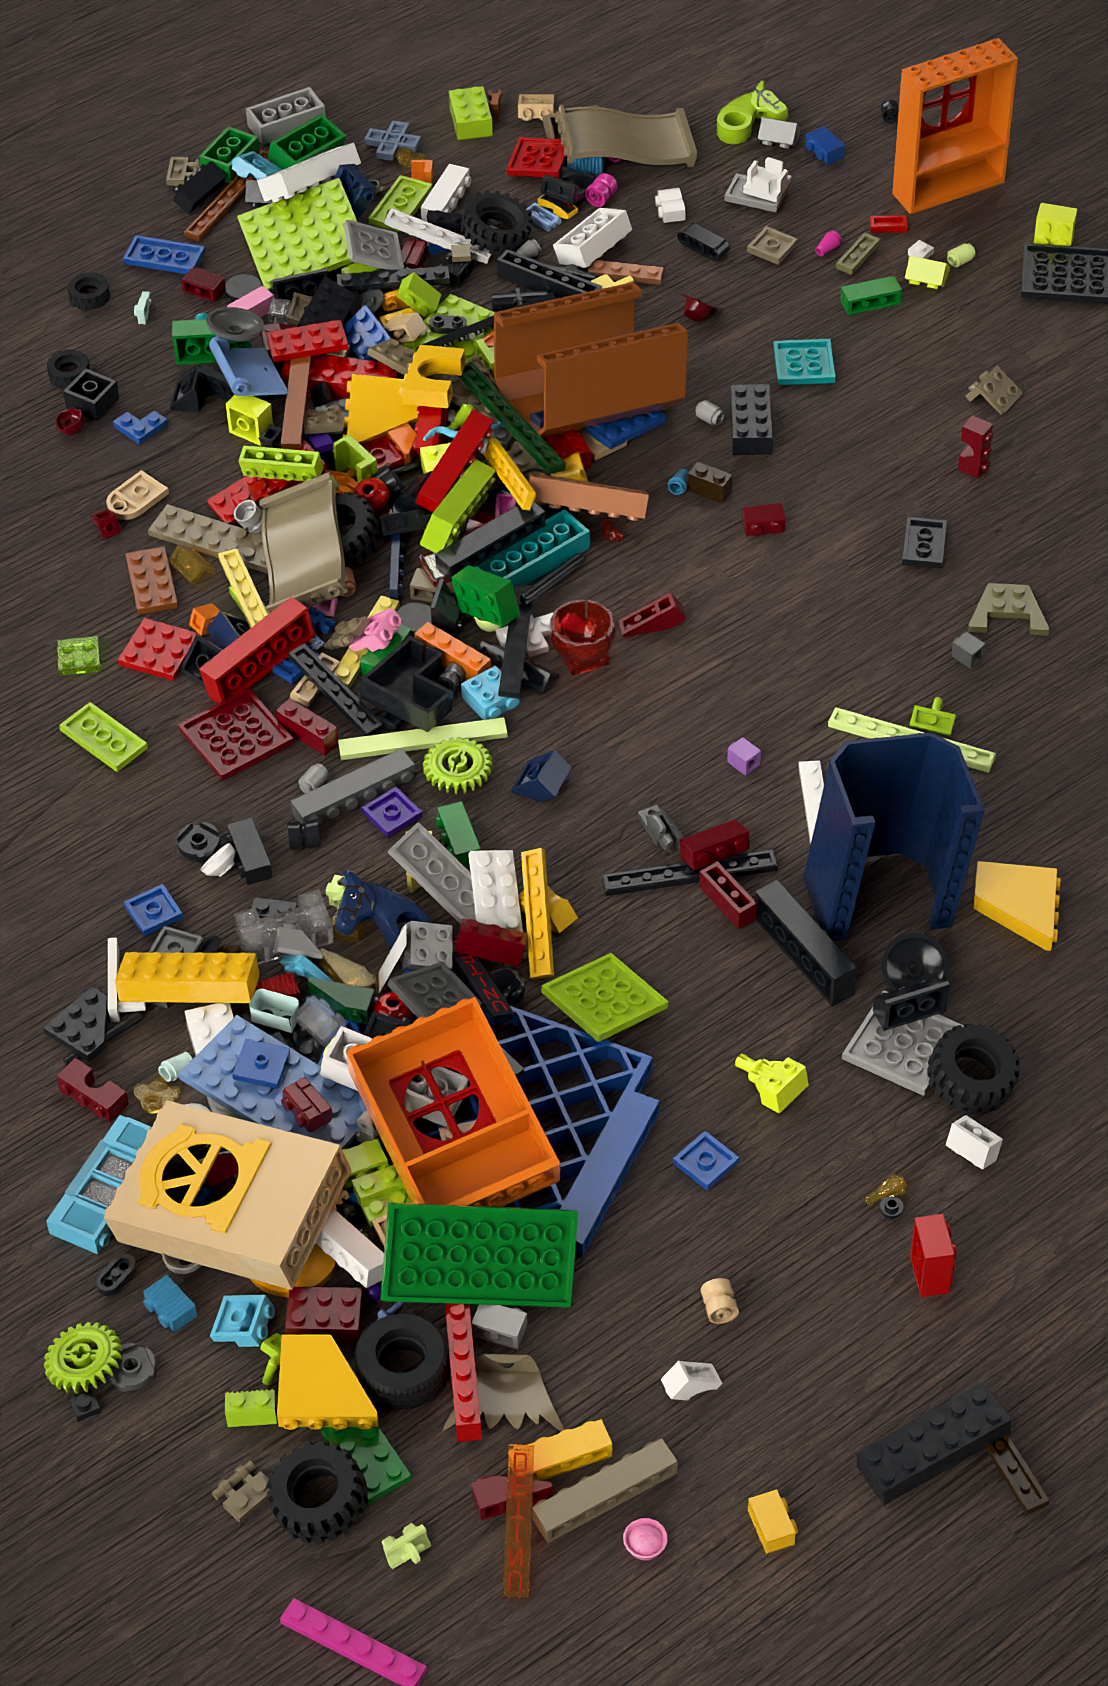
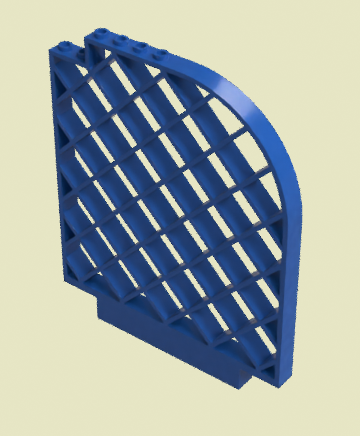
(622, 1130)

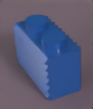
(825, 145)

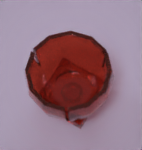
(582, 640)

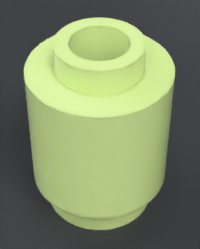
(961, 255)

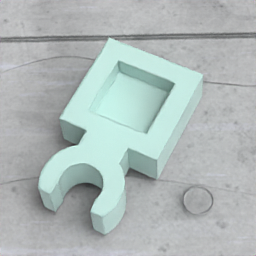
(142, 309)

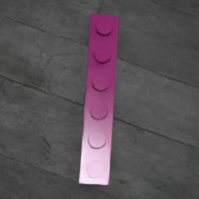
(353, 1644)

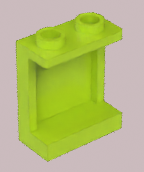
(353, 456)

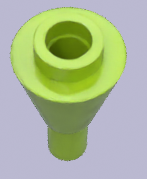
(461, 416)

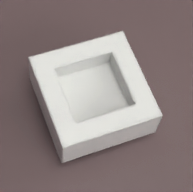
(921, 250)

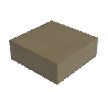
(461, 253)

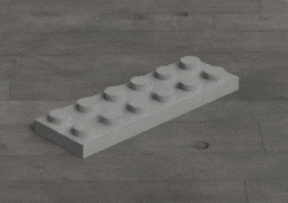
(436, 871)

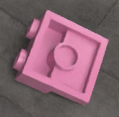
(378, 632)

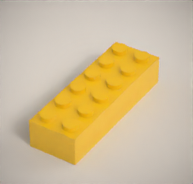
(187, 977)

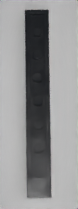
(515, 648)
(683, 874)

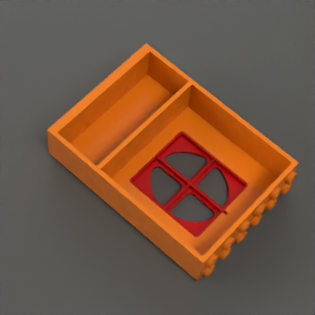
(962, 153)
(504, 1150)

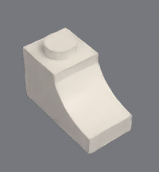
(689, 1379)

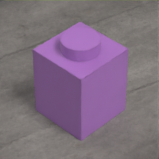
(744, 756)

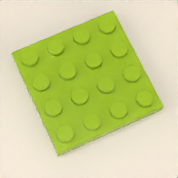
(604, 997)

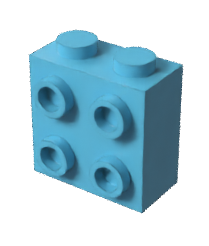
(483, 697)

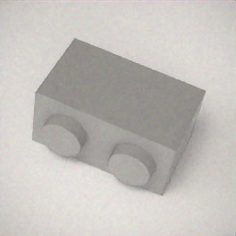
(499, 1325)

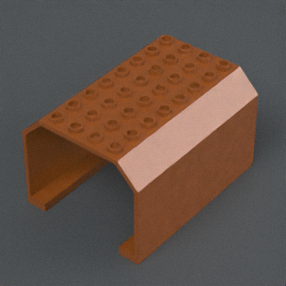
(585, 360)

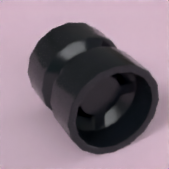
(311, 836)

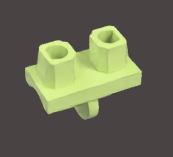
(407, 1546)

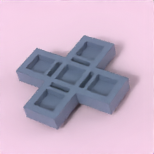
(392, 139)

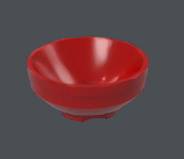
(378, 497)
(396, 1012)

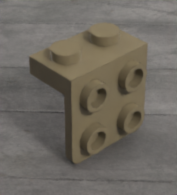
(996, 389)

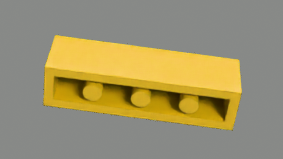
(570, 1450)

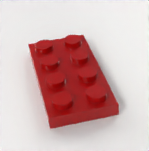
(307, 340)

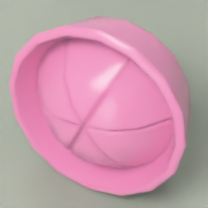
(645, 1538)

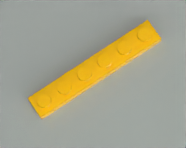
(510, 474)
(537, 914)

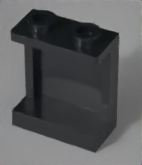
(569, 187)

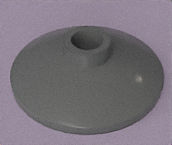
(370, 298)

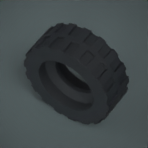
(92, 300)
(64, 359)

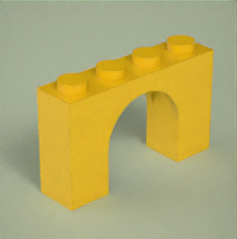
(427, 362)

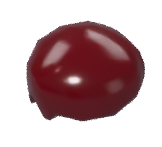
(70, 421)

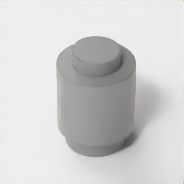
(710, 413)
(313, 778)

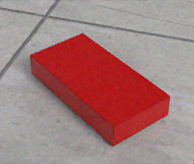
(888, 224)

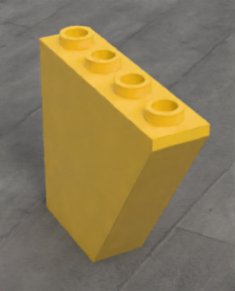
(375, 407)
(1019, 899)
(320, 1387)

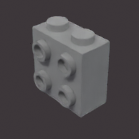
(426, 945)

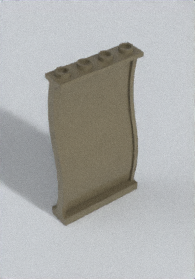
(626, 136)
(303, 543)

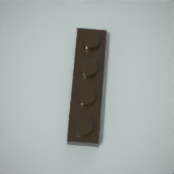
(1017, 1475)

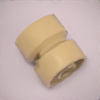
(719, 1301)

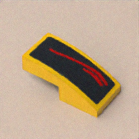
(560, 208)

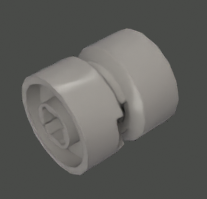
(249, 516)

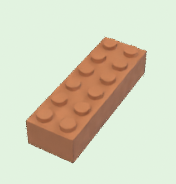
(589, 496)

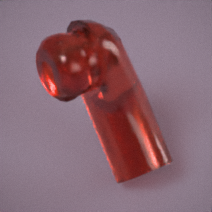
(611, 533)

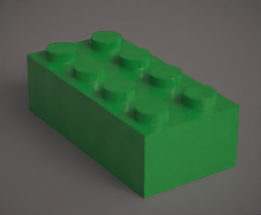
(305, 142)
(192, 342)

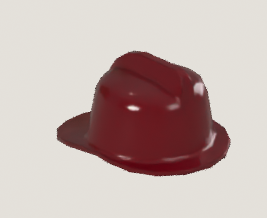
(696, 309)

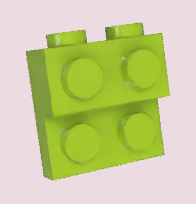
(378, 1189)

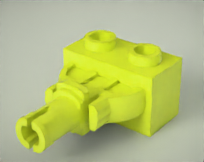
(775, 1080)

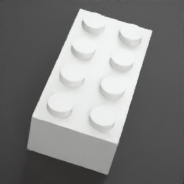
(592, 237)

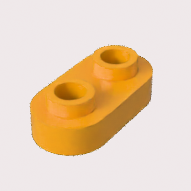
(392, 302)

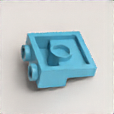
(253, 165)
(243, 1320)

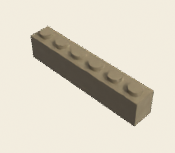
(604, 1490)

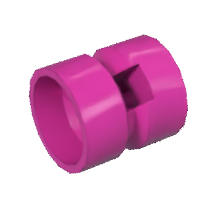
(601, 190)

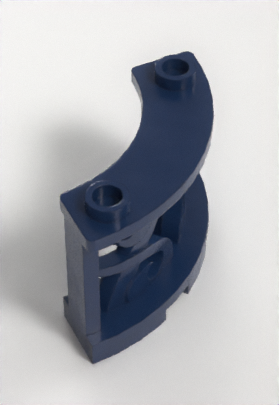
(358, 196)

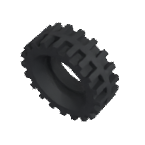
(498, 208)

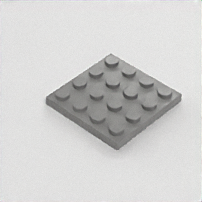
(899, 1052)

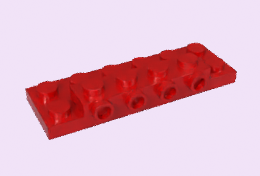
(249, 488)

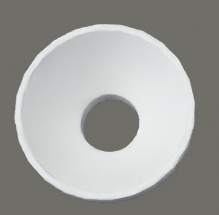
(219, 862)

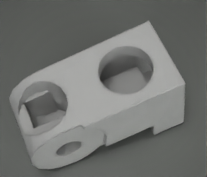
(367, 1129)

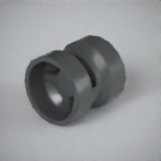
(452, 676)

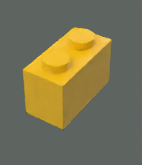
(772, 1521)

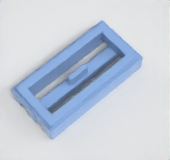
(541, 217)

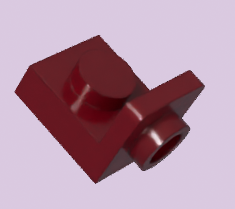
(107, 523)

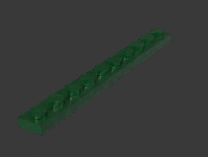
(512, 420)

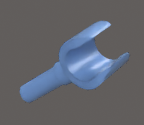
(382, 1313)

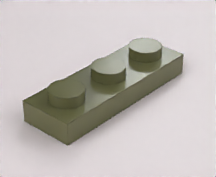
(858, 253)

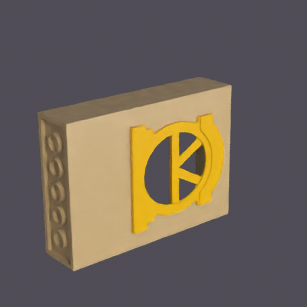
(260, 1226)

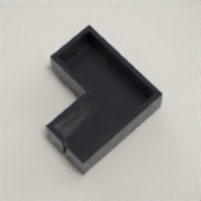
(405, 685)

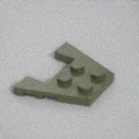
(1008, 601)

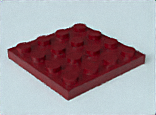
(235, 734)

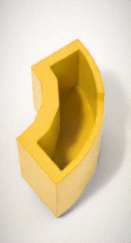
(560, 911)

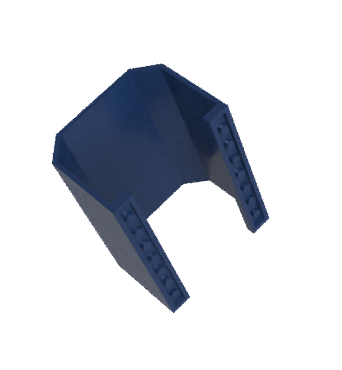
(890, 799)

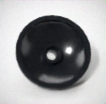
(913, 950)

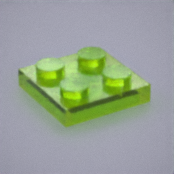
(78, 655)

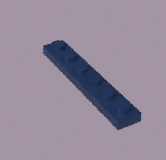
(397, 560)

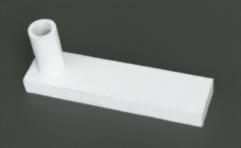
(114, 1006)

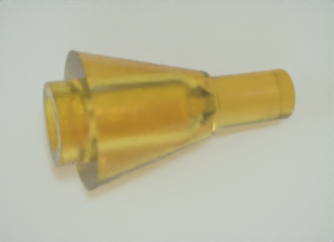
(893, 1186)

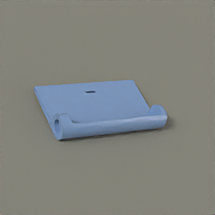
(247, 369)

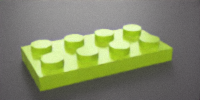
(404, 196)
(103, 736)

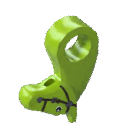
(737, 117)

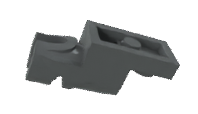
(660, 828)

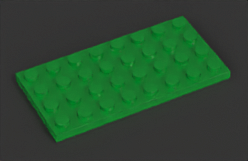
(479, 1255)

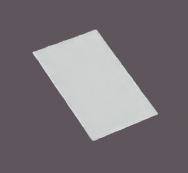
(392, 958)

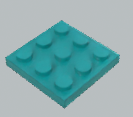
(804, 361)

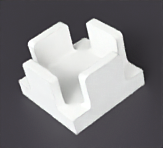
(768, 181)

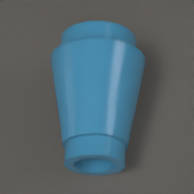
(678, 483)

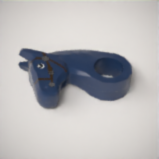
(373, 901)

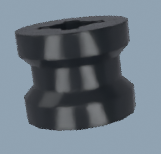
(889, 111)

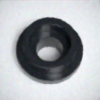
(891, 1212)

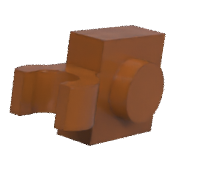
(494, 103)

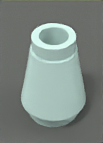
(171, 1067)

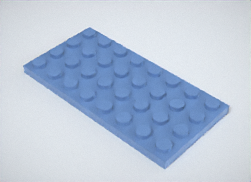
(212, 1075)

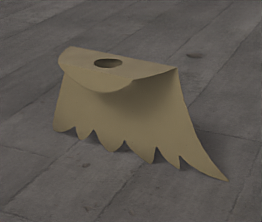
(511, 1391)

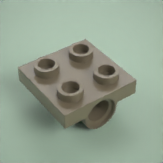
(323, 421)

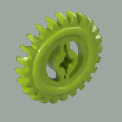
(458, 771)
(89, 1363)

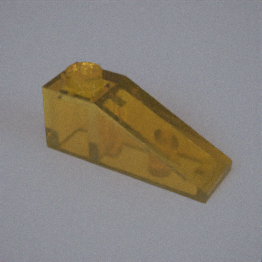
(347, 971)

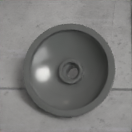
(234, 324)

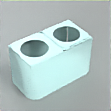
(275, 1002)

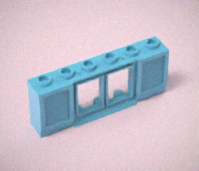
(83, 1207)

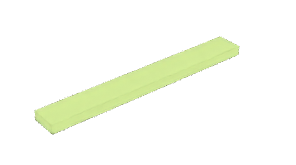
(875, 728)
(420, 739)

